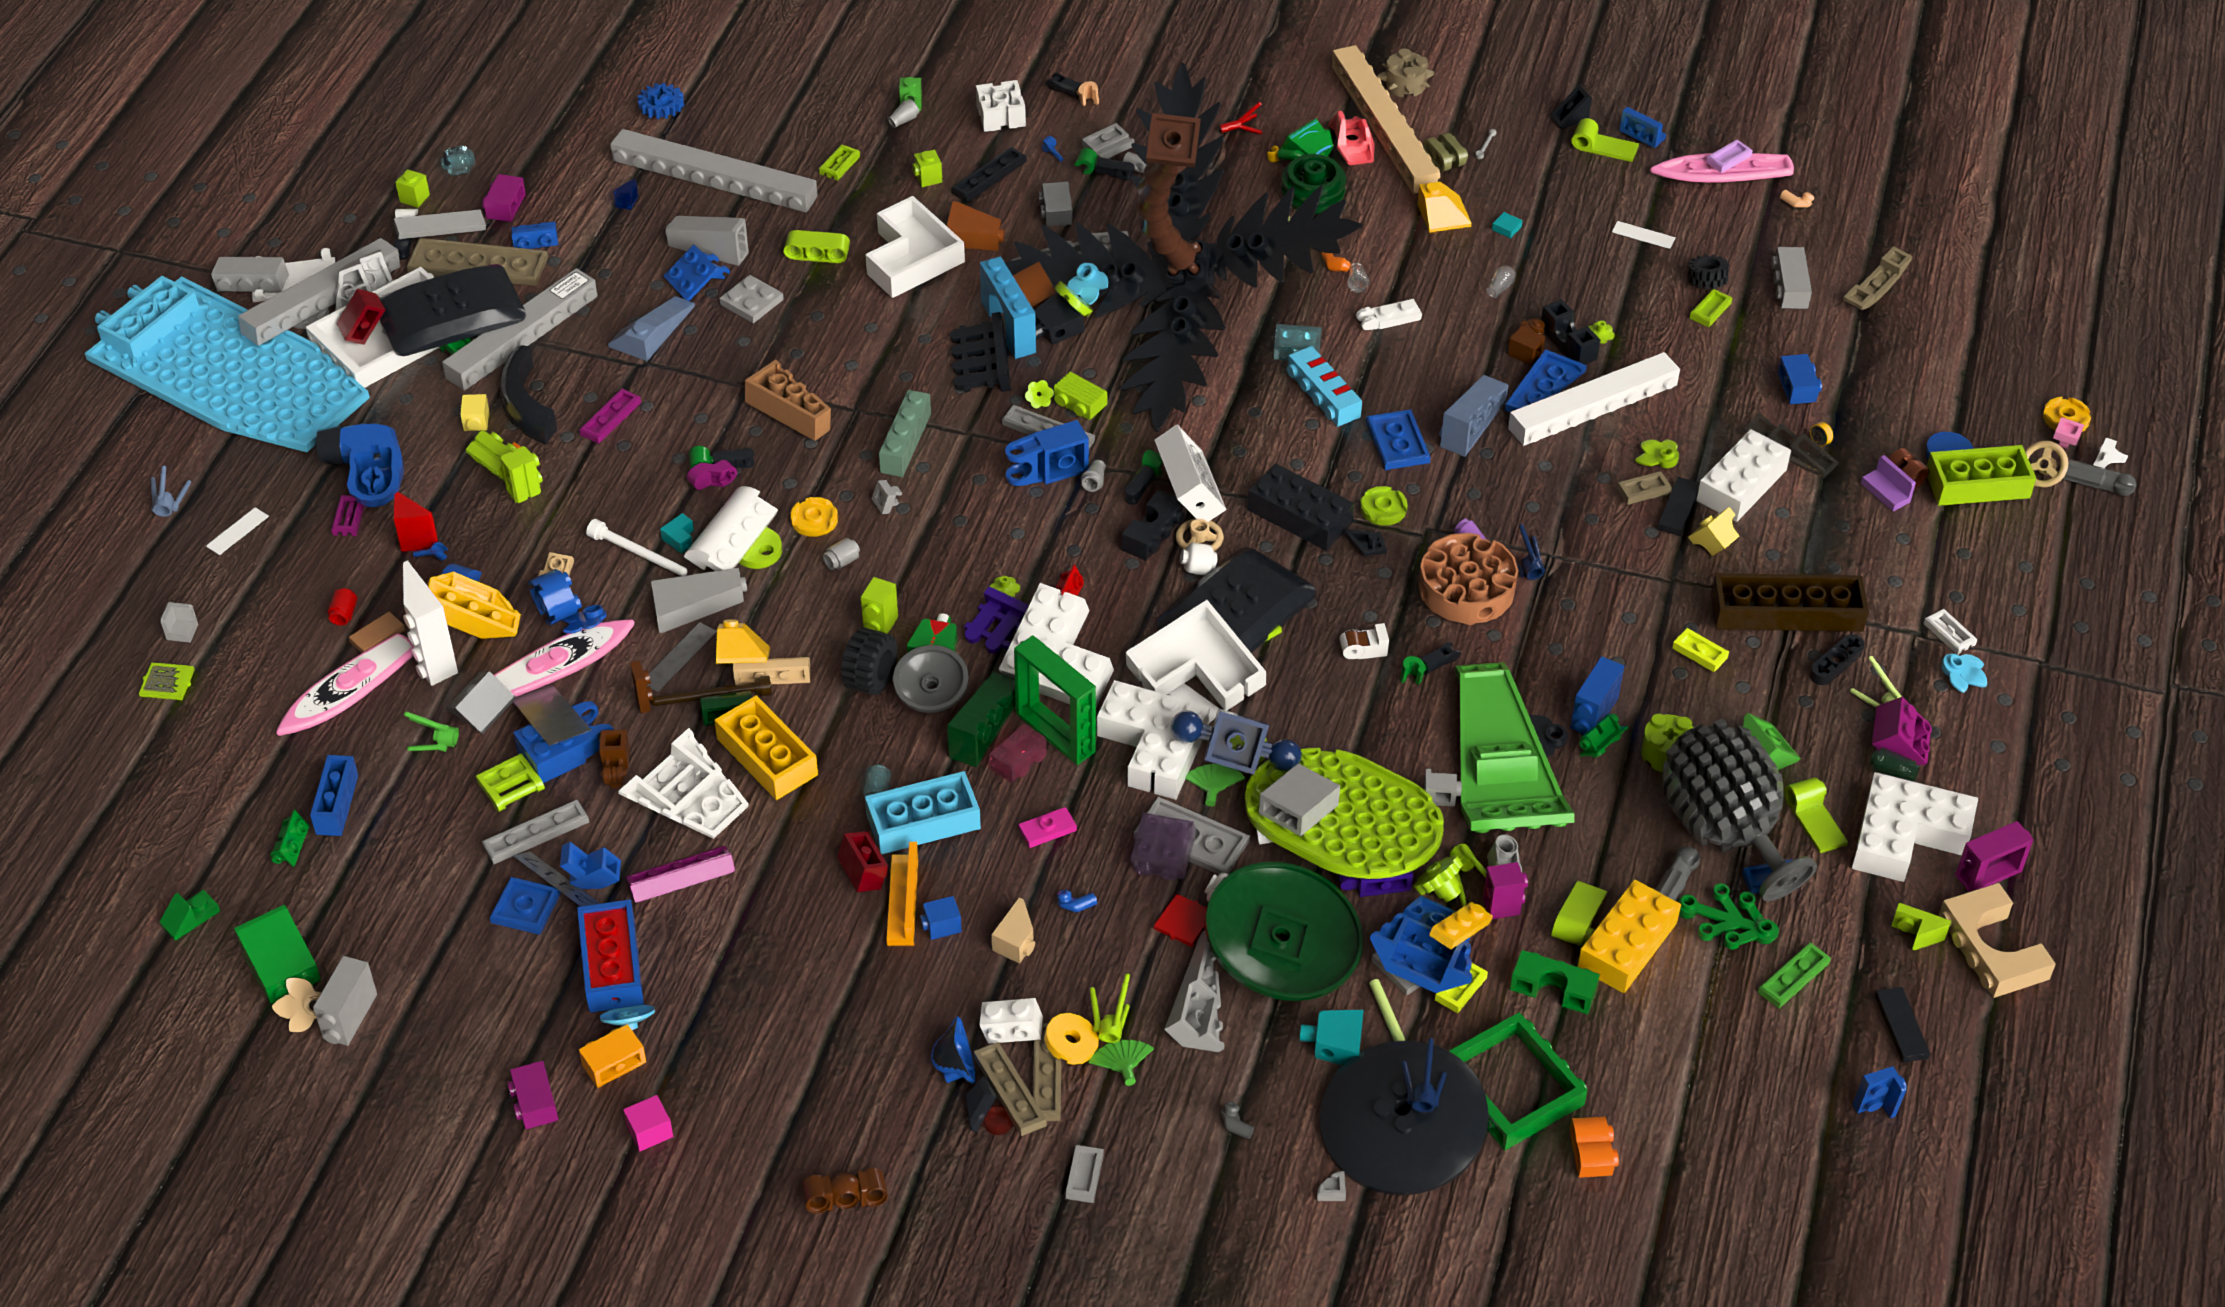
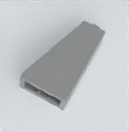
(712, 235)
(696, 596)

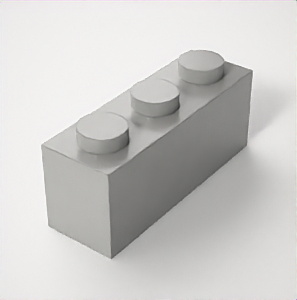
(249, 274)
(1791, 277)

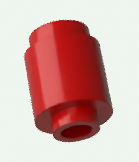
(342, 606)

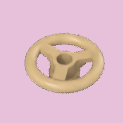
(2051, 469)
(1200, 533)

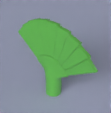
(1213, 779)
(1122, 1057)

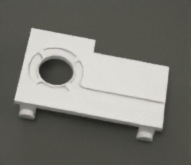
(298, 272)

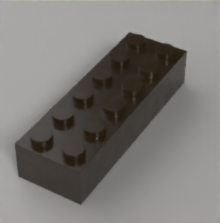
(1789, 602)

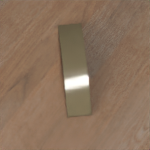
(1880, 281)

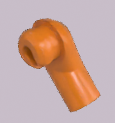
(1335, 264)

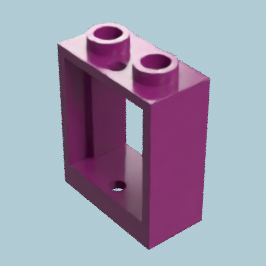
(1994, 857)

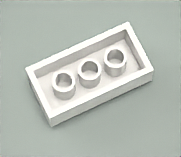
(1743, 474)

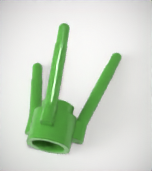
(444, 734)

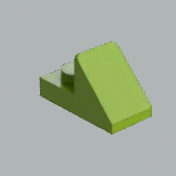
(1927, 926)

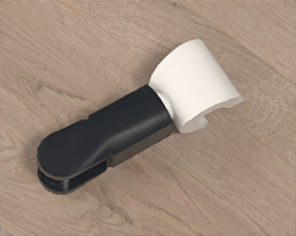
(403, 245)

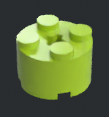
(1660, 736)

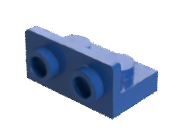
(1641, 127)
(535, 235)
(1880, 1089)

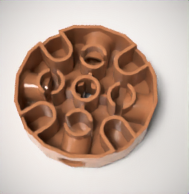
(1468, 578)

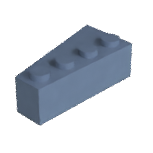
(1472, 414)

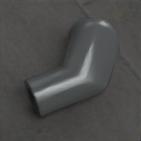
(1233, 1123)

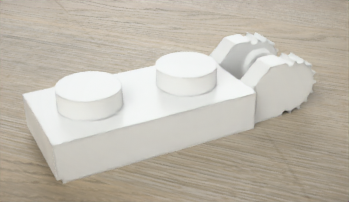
(1389, 315)

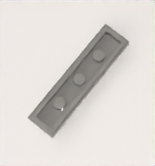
(439, 224)
(1031, 422)
(535, 832)

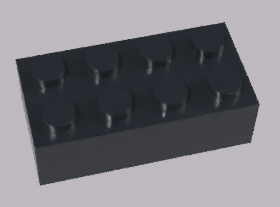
(1300, 506)

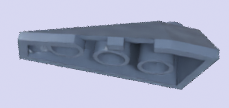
(651, 330)

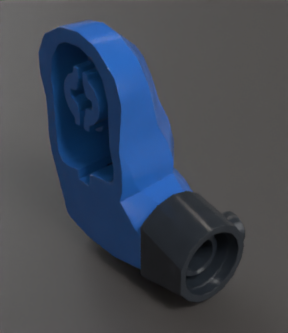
(372, 457)

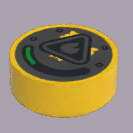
(1821, 434)

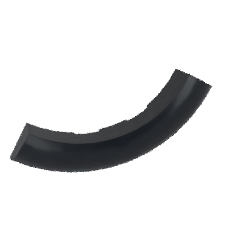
(521, 409)

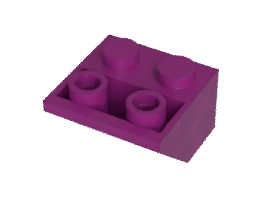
(1902, 730)

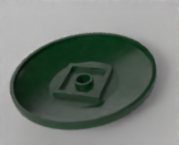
(1290, 901)

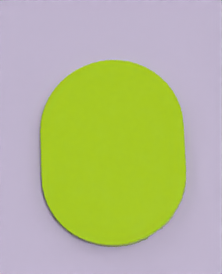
(1373, 833)

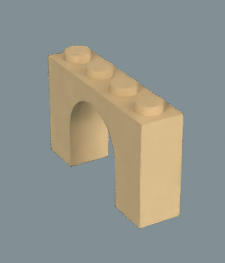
(1997, 970)

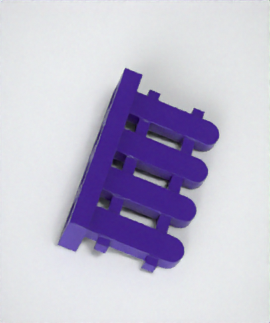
(999, 607)

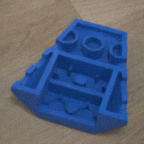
(1416, 956)

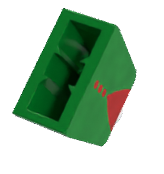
(935, 632)

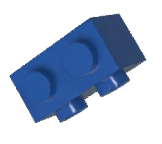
(1799, 379)

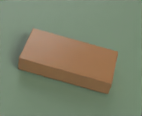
(376, 632)

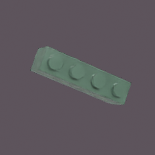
(905, 433)

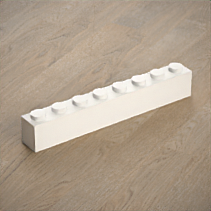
(1593, 398)

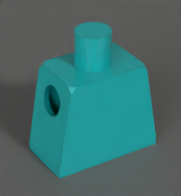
(1336, 1035)

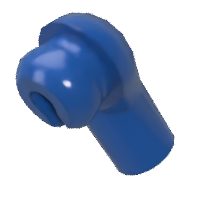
(1074, 904)

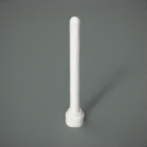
(599, 530)

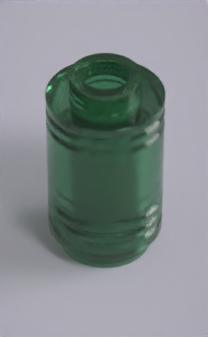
(1894, 765)

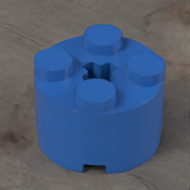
(554, 596)

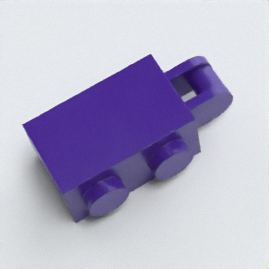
(1380, 886)

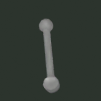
(1480, 153)

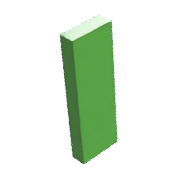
(1794, 975)

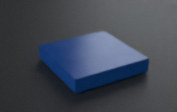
(525, 905)

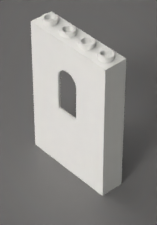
(375, 358)

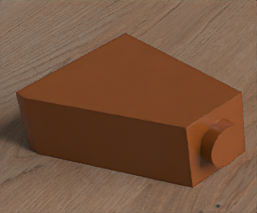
(975, 227)

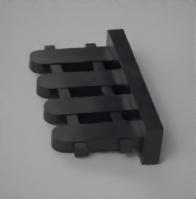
(986, 362)

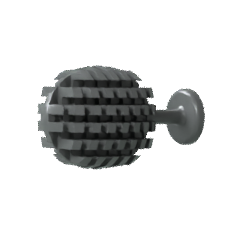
(1732, 795)

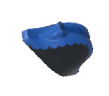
(953, 1054)

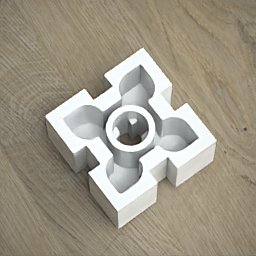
(1000, 105)

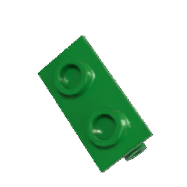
(1595, 742)
(291, 839)

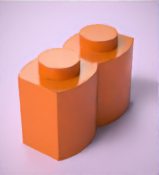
(1592, 1147)

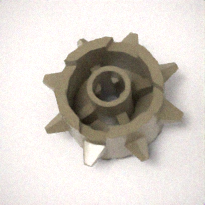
(1406, 73)

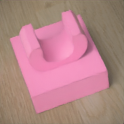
(2068, 432)

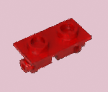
(1070, 581)

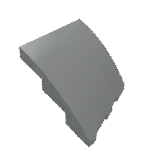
(365, 274)

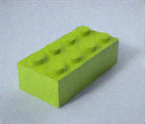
(1980, 475)

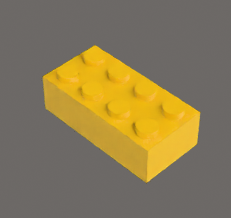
(766, 747)
(1629, 935)

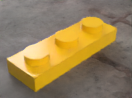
(1461, 925)

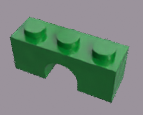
(1536, 971)

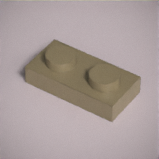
(1644, 487)

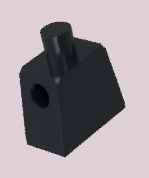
(1057, 320)

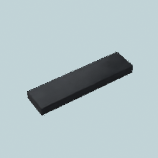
(988, 174)

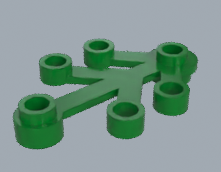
(1730, 919)

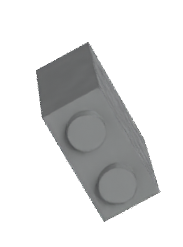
(1299, 799)
(345, 1000)

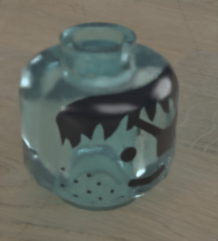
(458, 160)

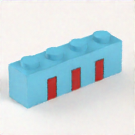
(1324, 386)

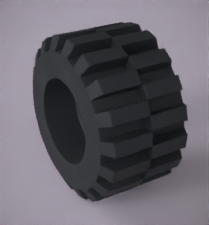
(869, 661)

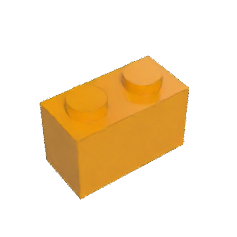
(612, 1055)

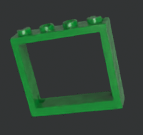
(1079, 738)
(1498, 1126)

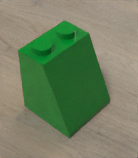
(276, 952)

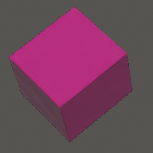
(648, 1123)

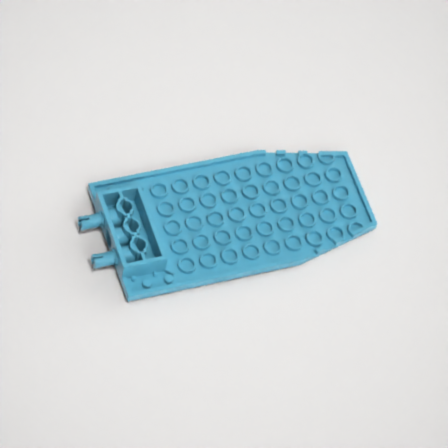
(192, 354)

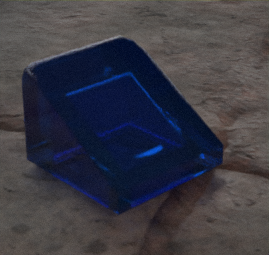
(626, 195)

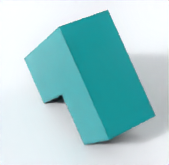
(678, 532)

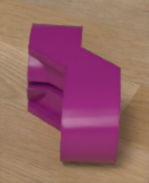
(708, 474)

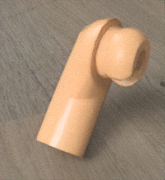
(1799, 202)

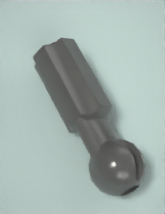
(2098, 477)
(1675, 878)

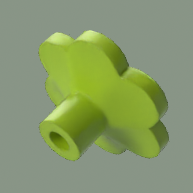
(1603, 331)
(1041, 400)
(1006, 585)

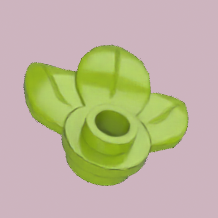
(1660, 453)

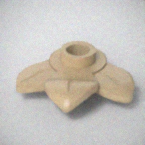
(296, 1004)

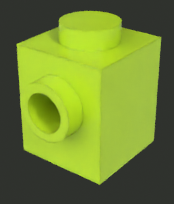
(927, 168)
(412, 188)

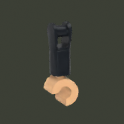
(1075, 89)

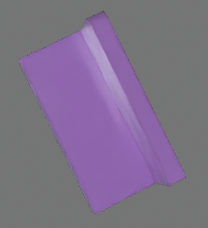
(1889, 484)

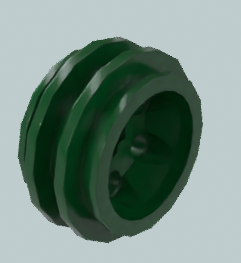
(1310, 172)

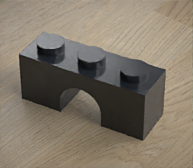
(1579, 344)
(1144, 539)

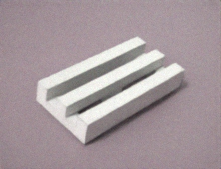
(1947, 633)

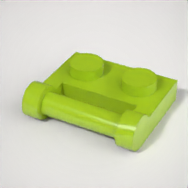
(507, 776)

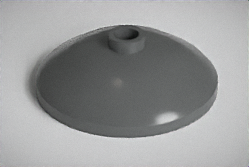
(930, 667)

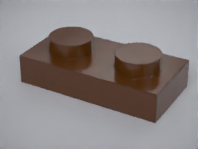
(642, 691)

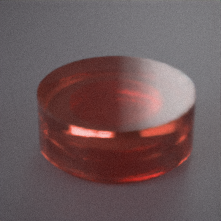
(997, 1121)

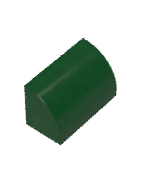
(718, 705)

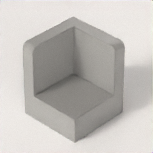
(179, 622)

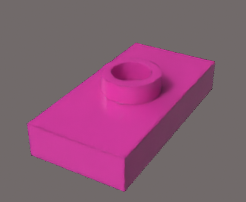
(1047, 827)

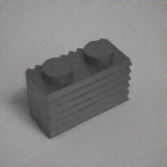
(1056, 203)

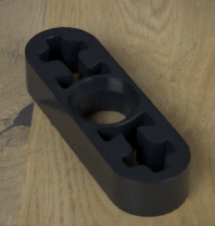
(1838, 650)

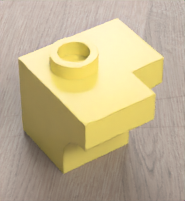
(1715, 532)

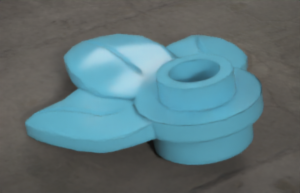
(1088, 286)
(1964, 671)

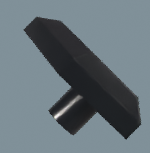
(1367, 542)
(979, 1102)

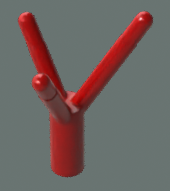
(1244, 118)

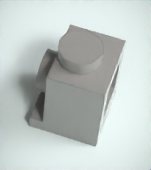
(1442, 787)

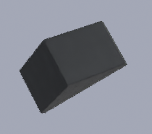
(1573, 108)

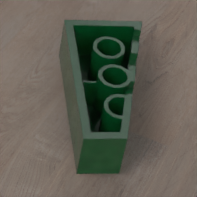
(981, 719)

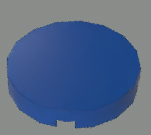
(1946, 442)

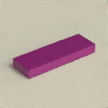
(610, 416)

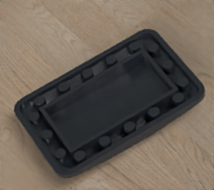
(450, 309)
(1248, 594)

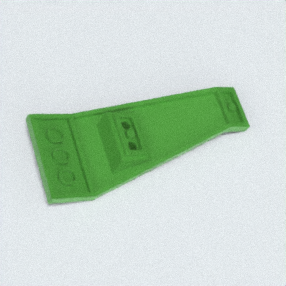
(1502, 760)

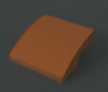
(1035, 284)

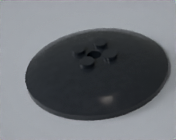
(1410, 1150)

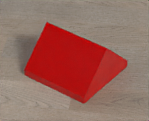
(413, 524)

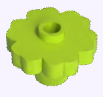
(1441, 879)

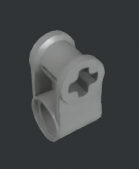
(1503, 851)

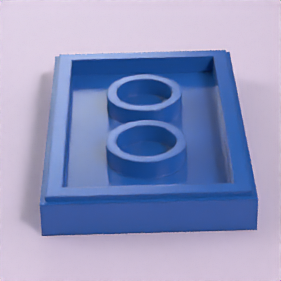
(1398, 439)

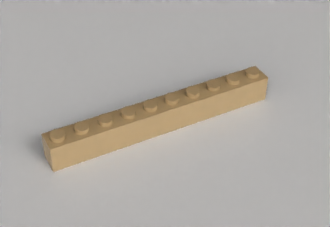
(1384, 118)

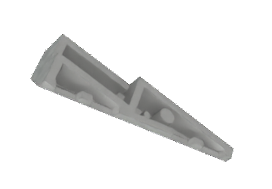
(1194, 1013)

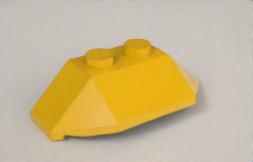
(474, 606)

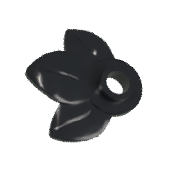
(1545, 730)

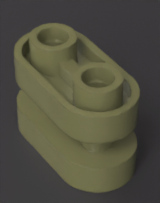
(1445, 151)

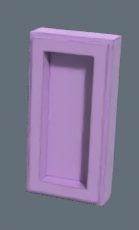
(1729, 156)

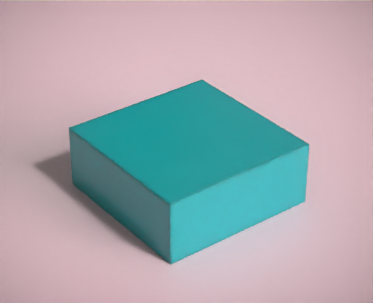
(1507, 225)

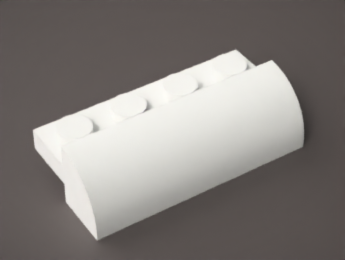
(732, 531)

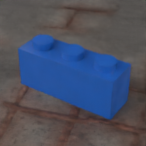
(334, 795)

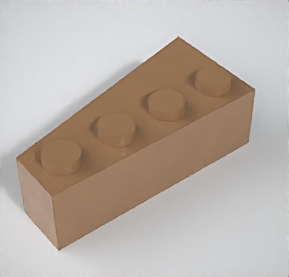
(787, 401)

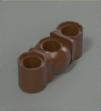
(844, 1190)

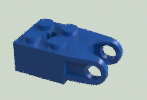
(1049, 455)
(565, 755)

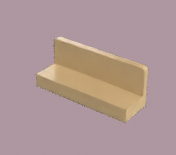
(779, 669)

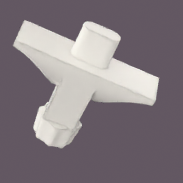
(2109, 454)

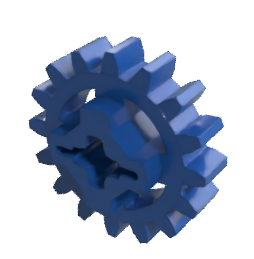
(660, 101)

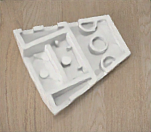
(689, 789)

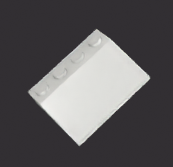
(427, 629)

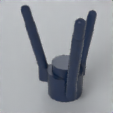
(1532, 563)
(1424, 1097)

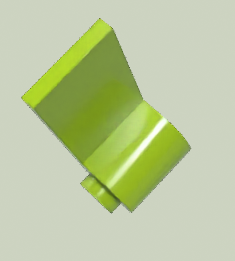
(1588, 140)
(1806, 803)
(1578, 913)

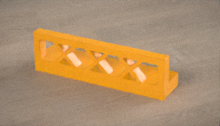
(903, 898)

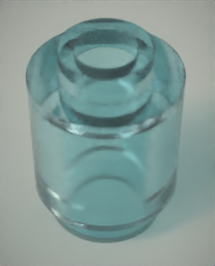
(876, 780)

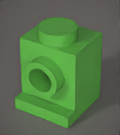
(911, 89)

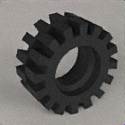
(1708, 271)

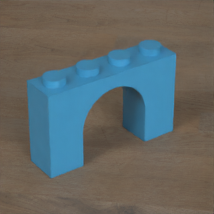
(1004, 295)

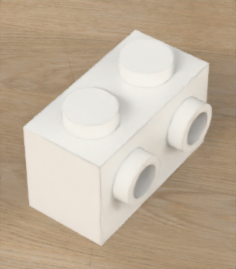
(1011, 1020)

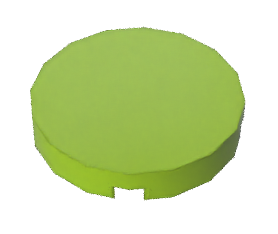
(1073, 299)
(1383, 506)

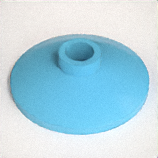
(627, 1015)

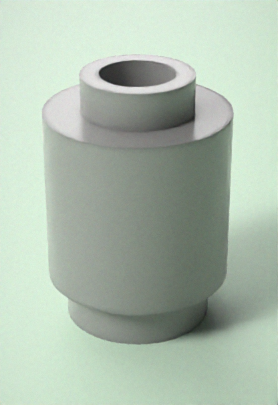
(841, 554)

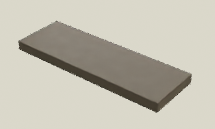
(445, 257)

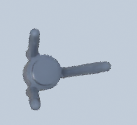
(164, 503)

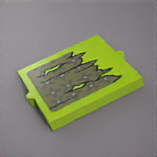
(166, 681)

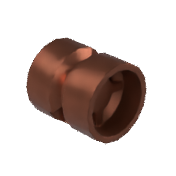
(1913, 468)

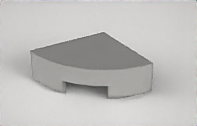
(1333, 1188)

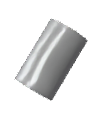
(1139, 165)

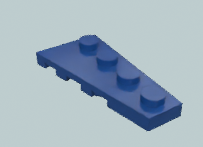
(1545, 379)

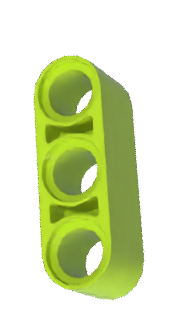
(817, 246)

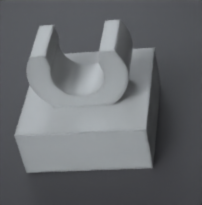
(885, 496)

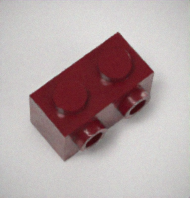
(360, 316)
(862, 861)

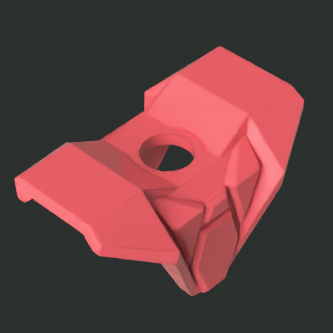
(1353, 151)

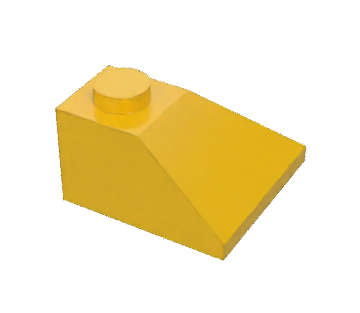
(1441, 207)
(739, 644)

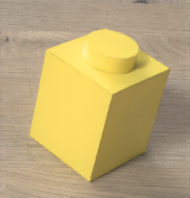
(474, 412)

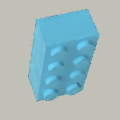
(922, 812)

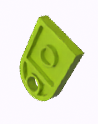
(765, 542)

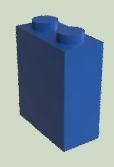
(1597, 695)

